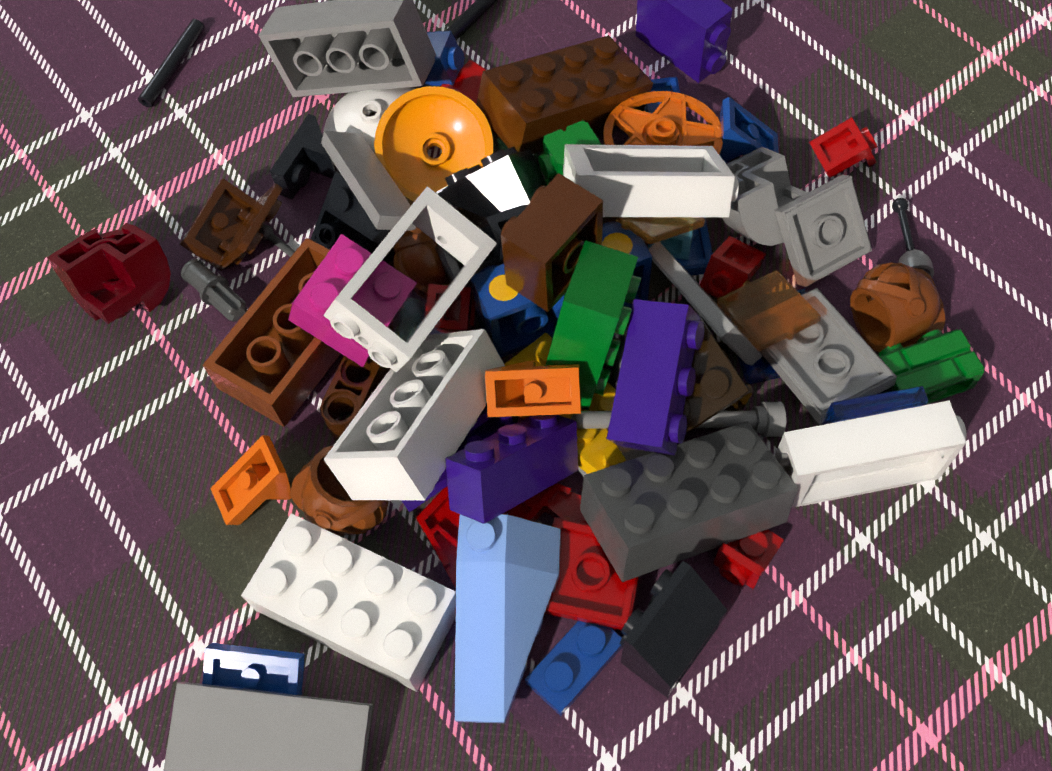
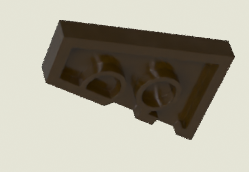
(714, 390)

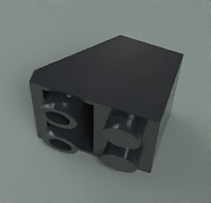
(502, 184)
(346, 216)
(672, 630)

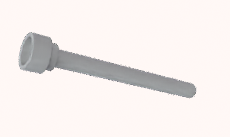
(766, 419)

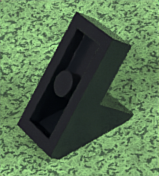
(301, 157)

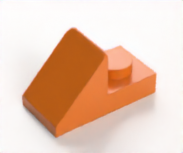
(533, 390)
(250, 482)

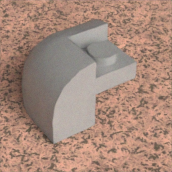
(762, 189)

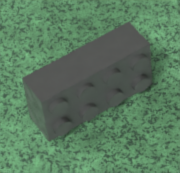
(686, 502)

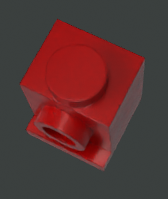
(459, 315)

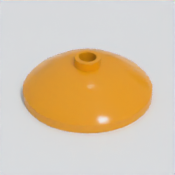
(425, 120)

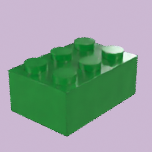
(593, 314)

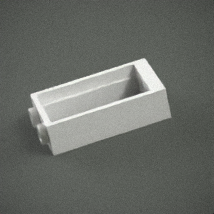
(653, 179)
(447, 229)
(871, 452)

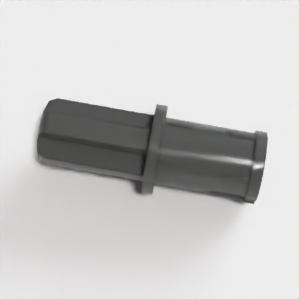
(213, 289)

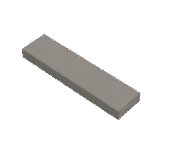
(367, 178)

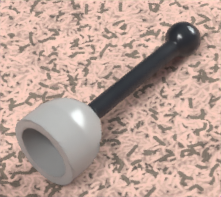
(912, 256)

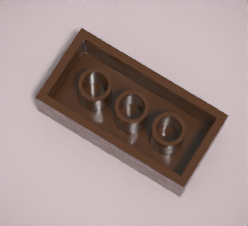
(558, 90)

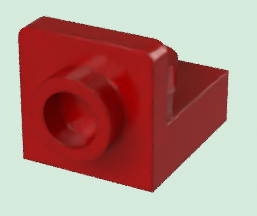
(844, 147)
(731, 267)
(747, 558)

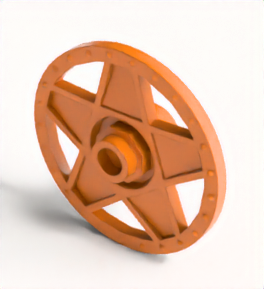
(666, 124)

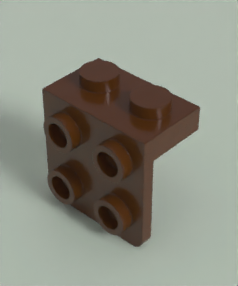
(230, 224)

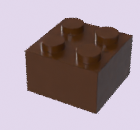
(548, 238)

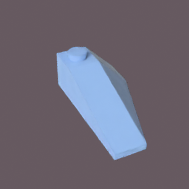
(501, 599)

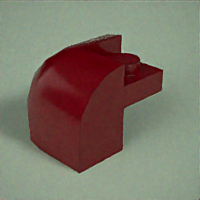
(113, 271)

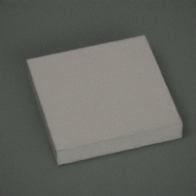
(823, 230)

